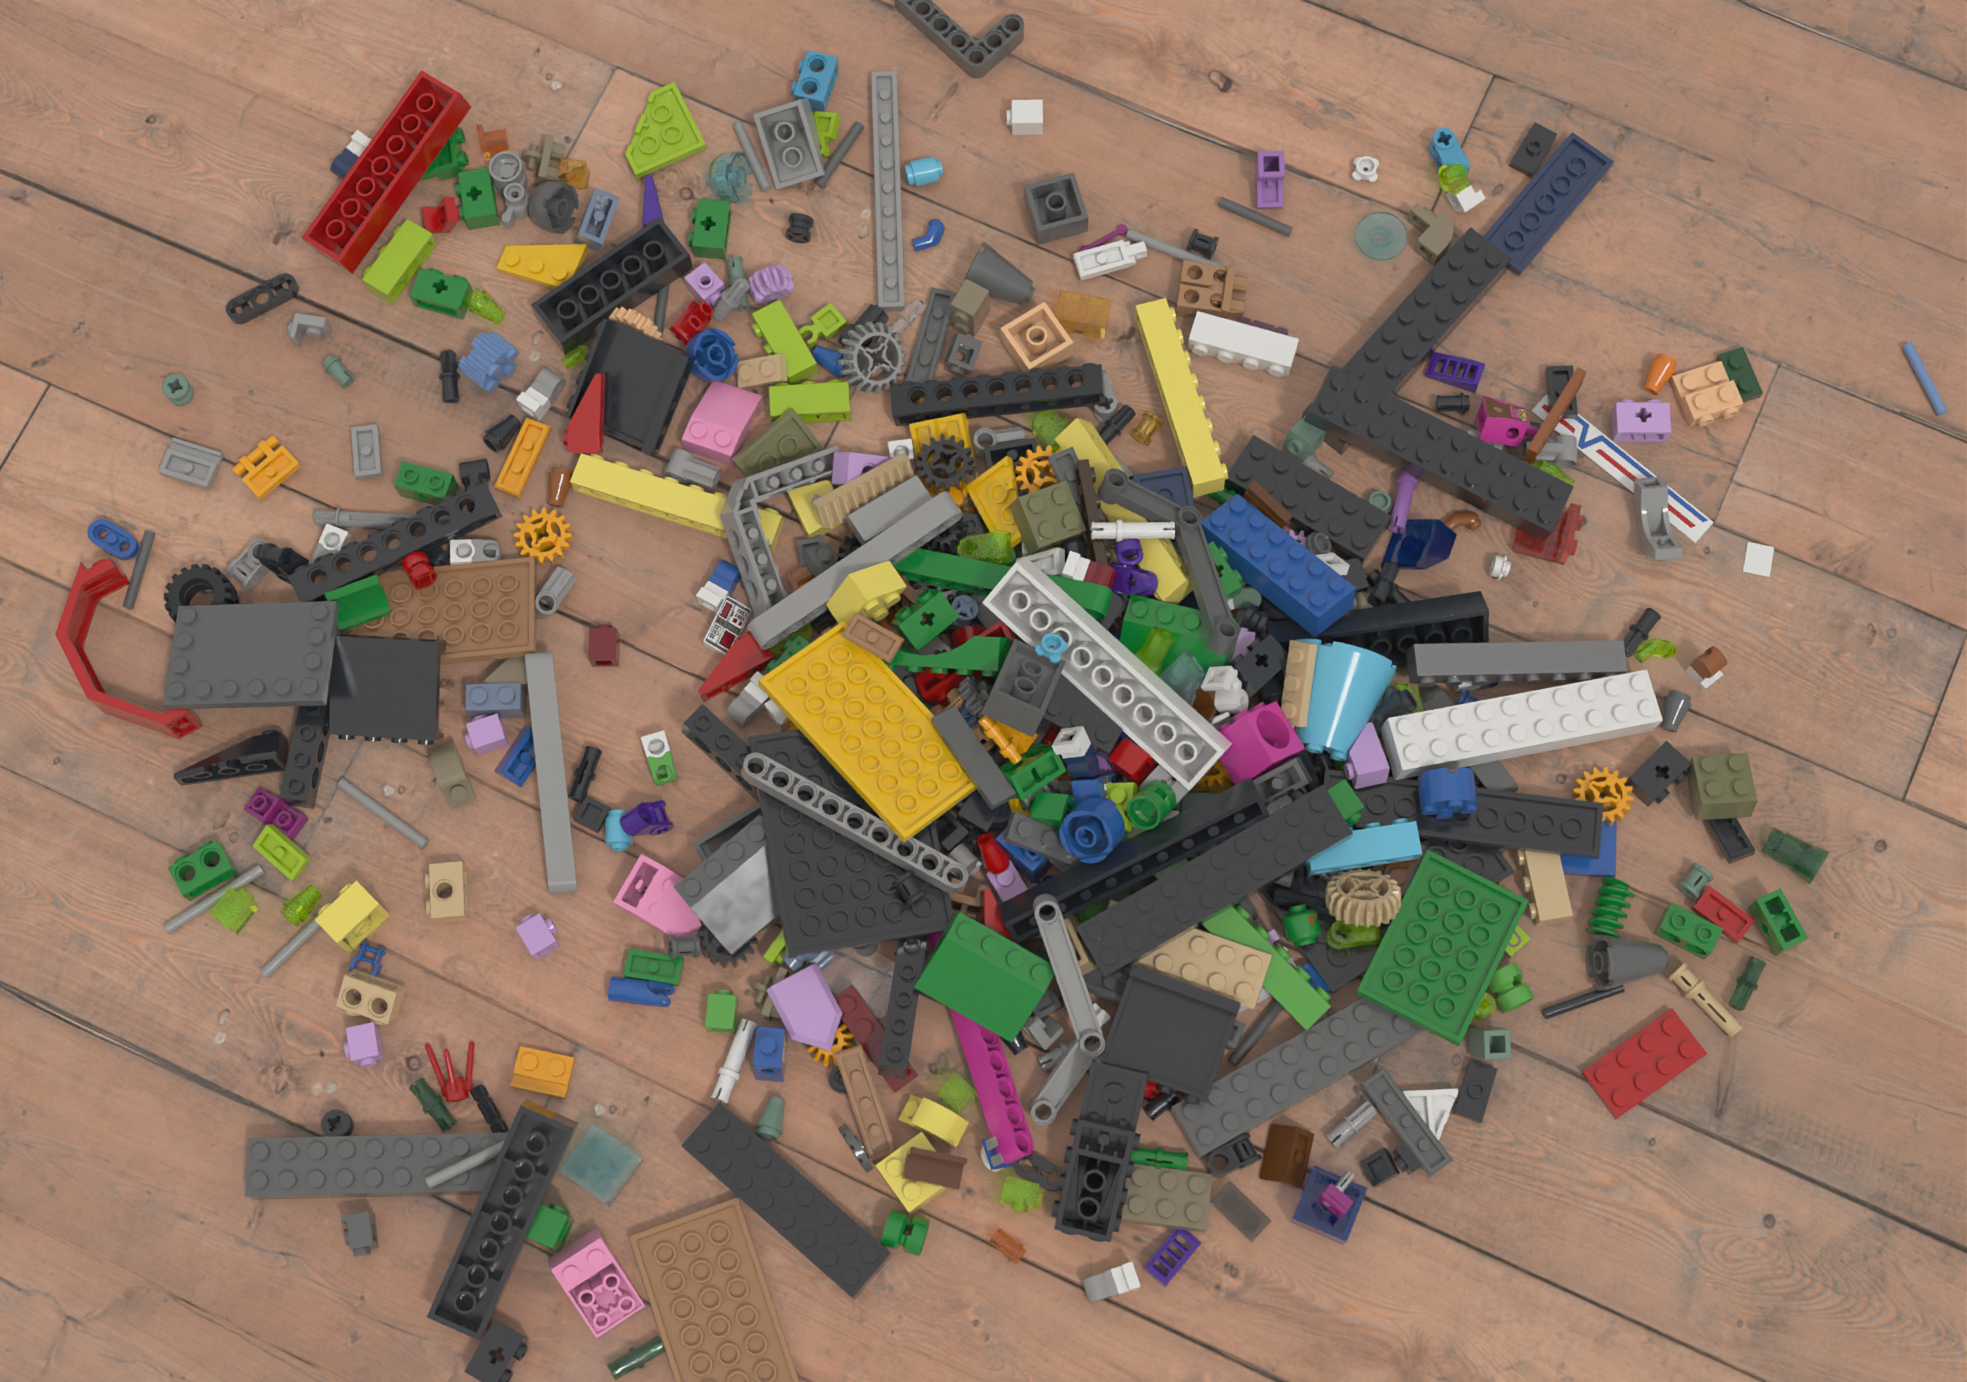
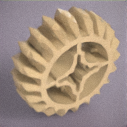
(1363, 897)

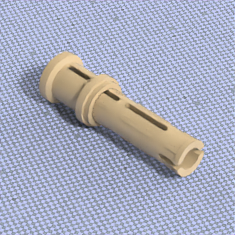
(1730, 1024)

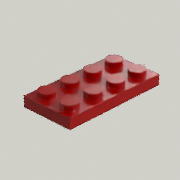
(1643, 1063)

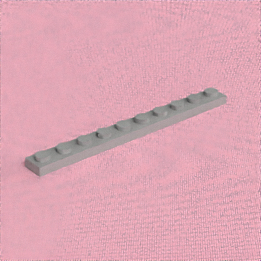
(888, 191)

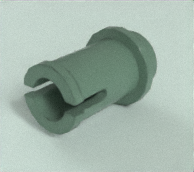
(338, 371)

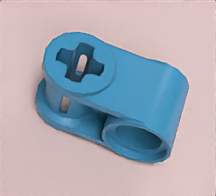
(1447, 153)

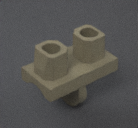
(549, 151)
(769, 1010)

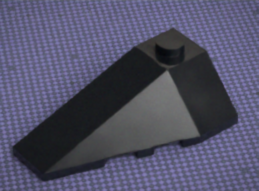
(250, 757)

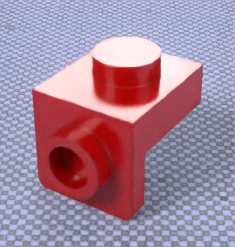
(441, 218)

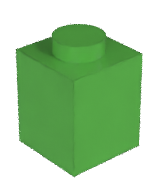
(722, 1012)

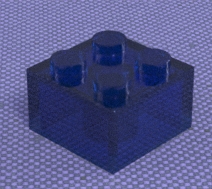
(1317, 1218)

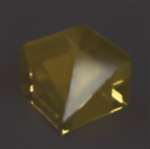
(574, 173)

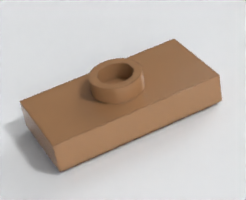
(873, 638)

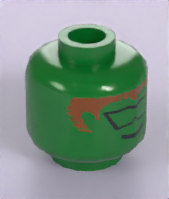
(1301, 925)

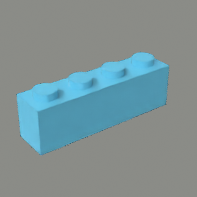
(1371, 847)

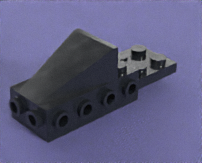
(1101, 1152)

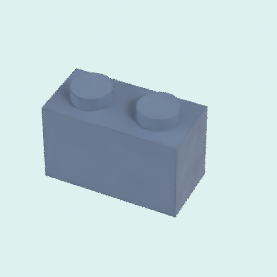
(596, 219)
(501, 698)

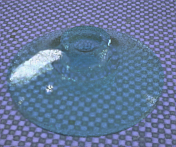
(1384, 226)

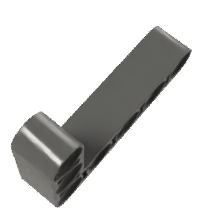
(954, 35)

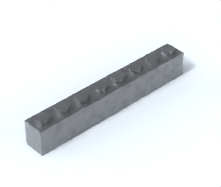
(1515, 662)

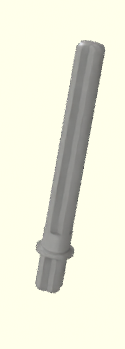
(363, 519)

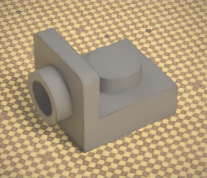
(310, 325)
(1042, 1032)

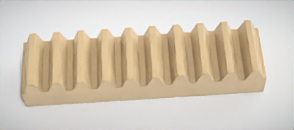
(862, 490)

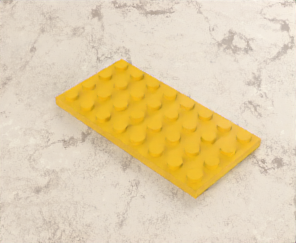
(869, 731)

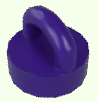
(1129, 548)

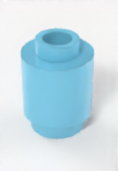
(923, 171)
(614, 834)

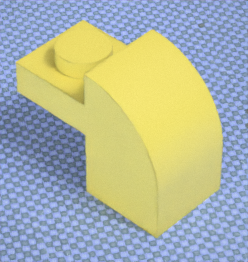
(934, 1120)

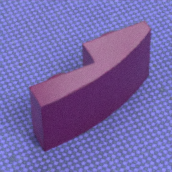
(273, 811)

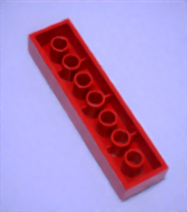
(386, 171)

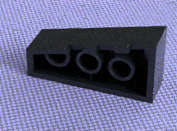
(1074, 709)

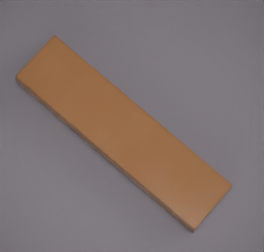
(865, 1102)

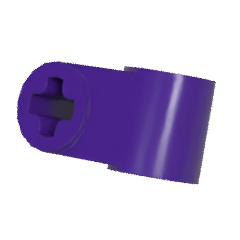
(1134, 580)
(646, 819)

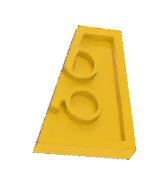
(542, 263)
(992, 496)

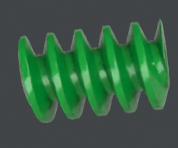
(1609, 907)

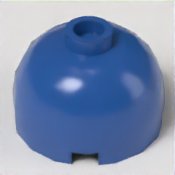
(714, 355)

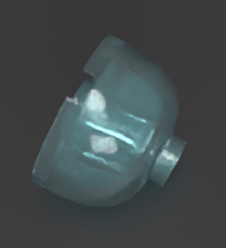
(729, 177)

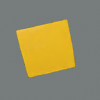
(948, 426)

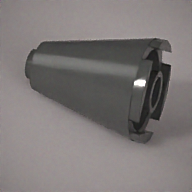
(1000, 277)
(1622, 960)

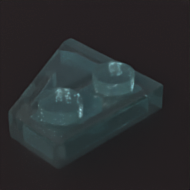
(1184, 676)

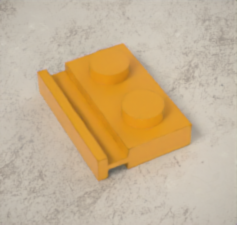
(542, 1072)

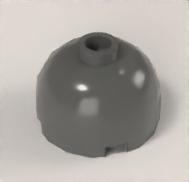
(553, 206)

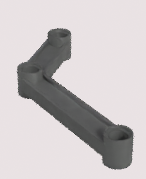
(1207, 587)

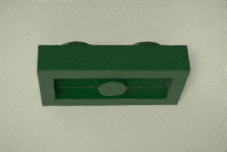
(1740, 370)

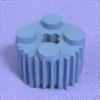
(489, 360)

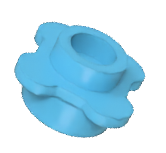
(1054, 641)

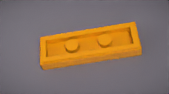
(522, 458)

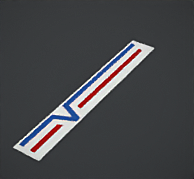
(1626, 469)

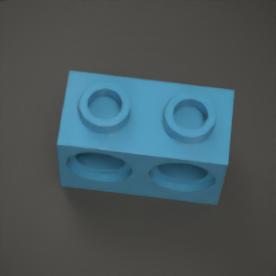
(820, 82)

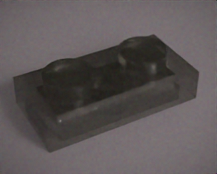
(1240, 1211)

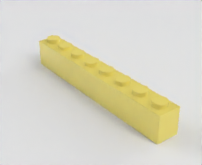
(1180, 398)
(661, 497)
(1158, 553)

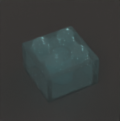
(601, 1165)

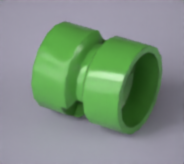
(1509, 988)

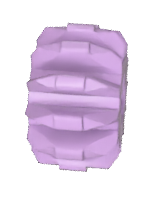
(771, 284)

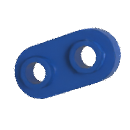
(114, 541)

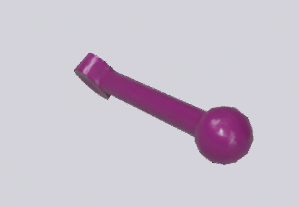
(1121, 230)

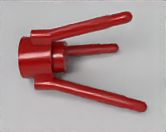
(454, 1088)

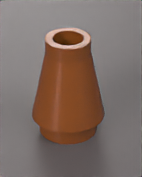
(558, 486)

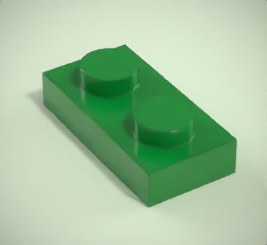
(653, 967)

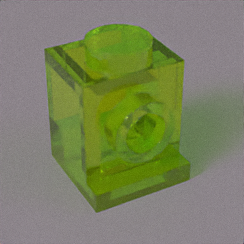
(1020, 1194)

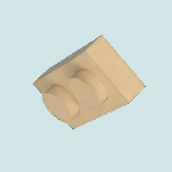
(762, 371)

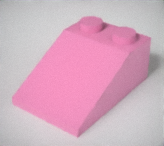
(721, 422)

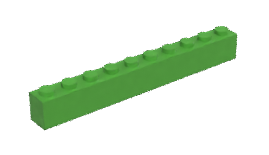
(1283, 980)

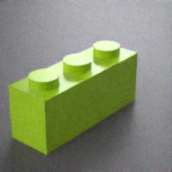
(399, 261)
(782, 337)
(812, 401)

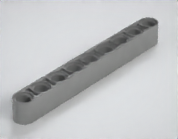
(889, 545)
(550, 773)
(839, 823)

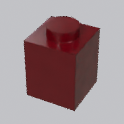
(604, 646)

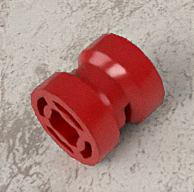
(421, 573)

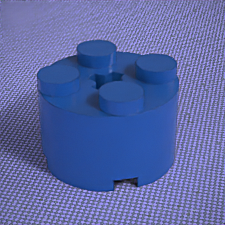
(1447, 792)
(1092, 829)

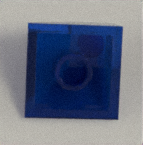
(1421, 545)

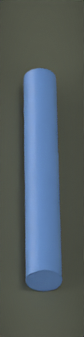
(1924, 378)

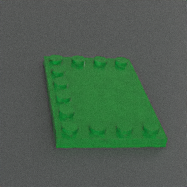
(1442, 947)

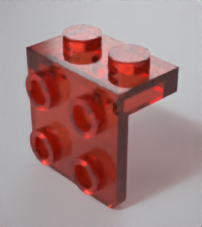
(1556, 546)

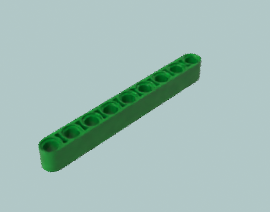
(982, 577)

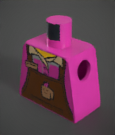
(1503, 422)

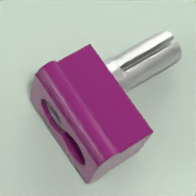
(1335, 1199)

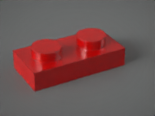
(1723, 913)

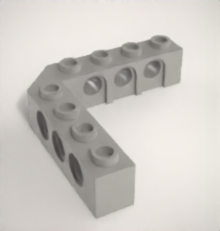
(744, 530)

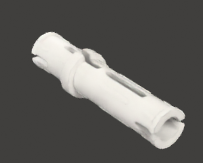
(1132, 530)
(734, 1061)

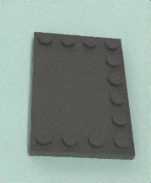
(251, 655)

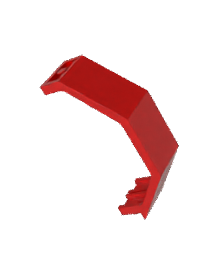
(87, 590)

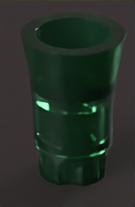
(1795, 854)

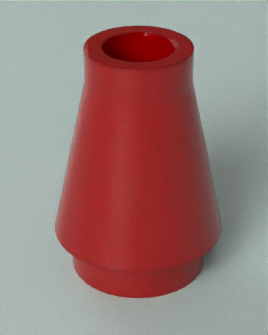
(993, 855)

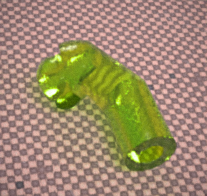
(575, 356)
(1657, 648)

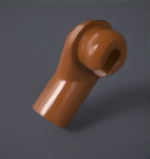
(1460, 518)

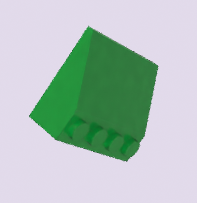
(1182, 622)
(985, 976)

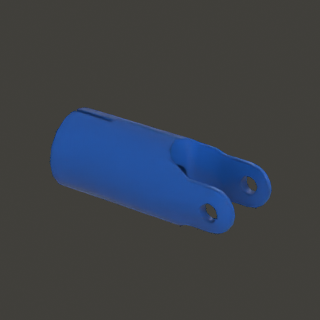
(639, 991)

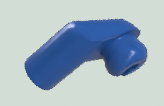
(932, 237)

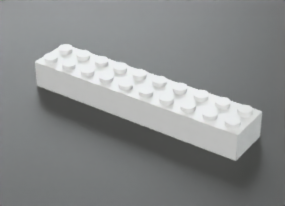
(1109, 674)
(1521, 724)

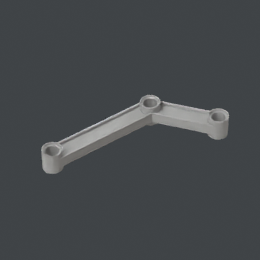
(1080, 1009)

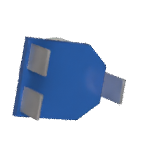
(989, 1157)

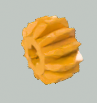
(842, 1044)

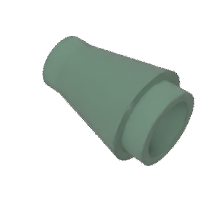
(771, 1120)

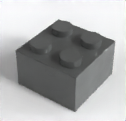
(1056, 208)

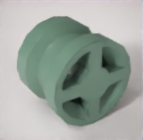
(179, 396)

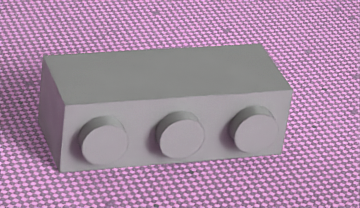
(887, 509)

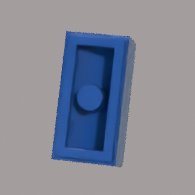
(519, 759)

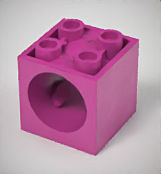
(1259, 742)

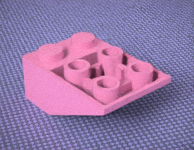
(654, 901)
(595, 1282)

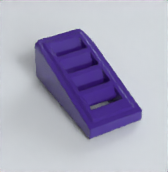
(651, 207)
(1457, 362)
(1157, 1274)

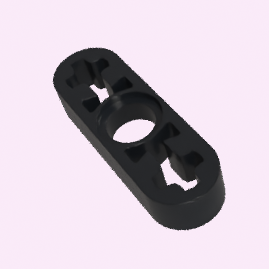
(259, 309)

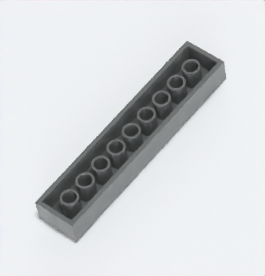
(1291, 1074)
(364, 1165)

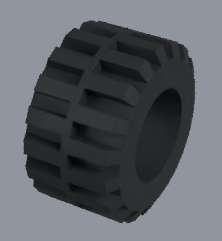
(197, 580)

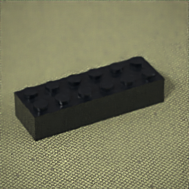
(616, 279)
(1311, 499)

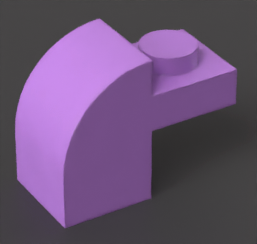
(1269, 179)

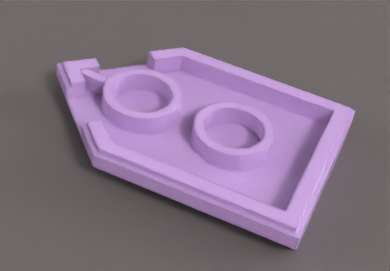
(807, 1007)

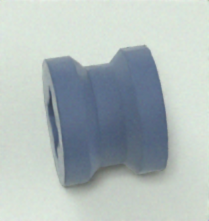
(965, 605)

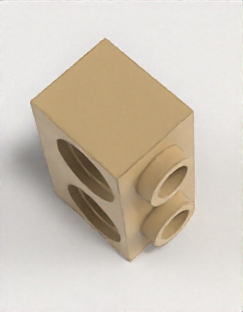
(371, 990)

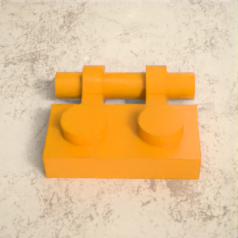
(270, 472)
(1010, 741)

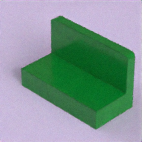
(360, 602)

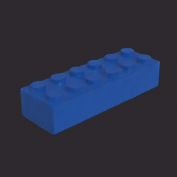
(1279, 566)

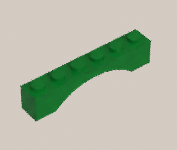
(976, 654)

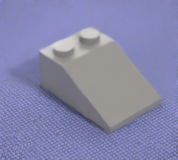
(790, 142)

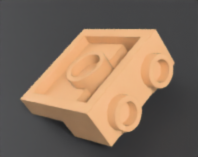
(1706, 394)

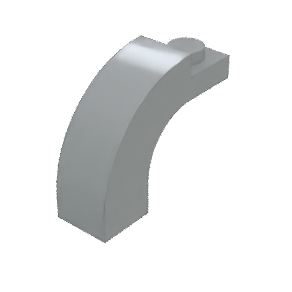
(1653, 520)

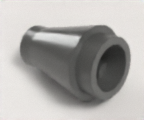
(1675, 709)

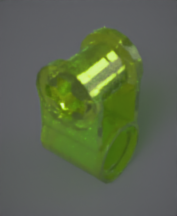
(991, 547)
(1354, 936)

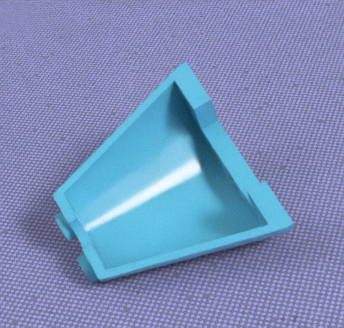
(1343, 696)

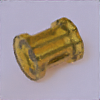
(1146, 428)

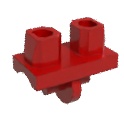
(692, 320)

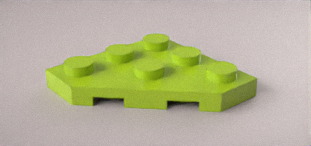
(663, 133)

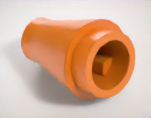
(1659, 373)

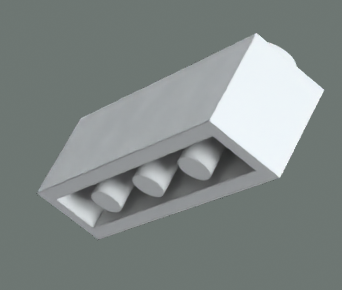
(1242, 344)

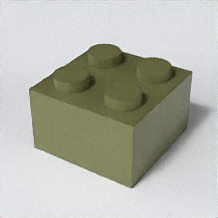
(1047, 517)
(1721, 786)

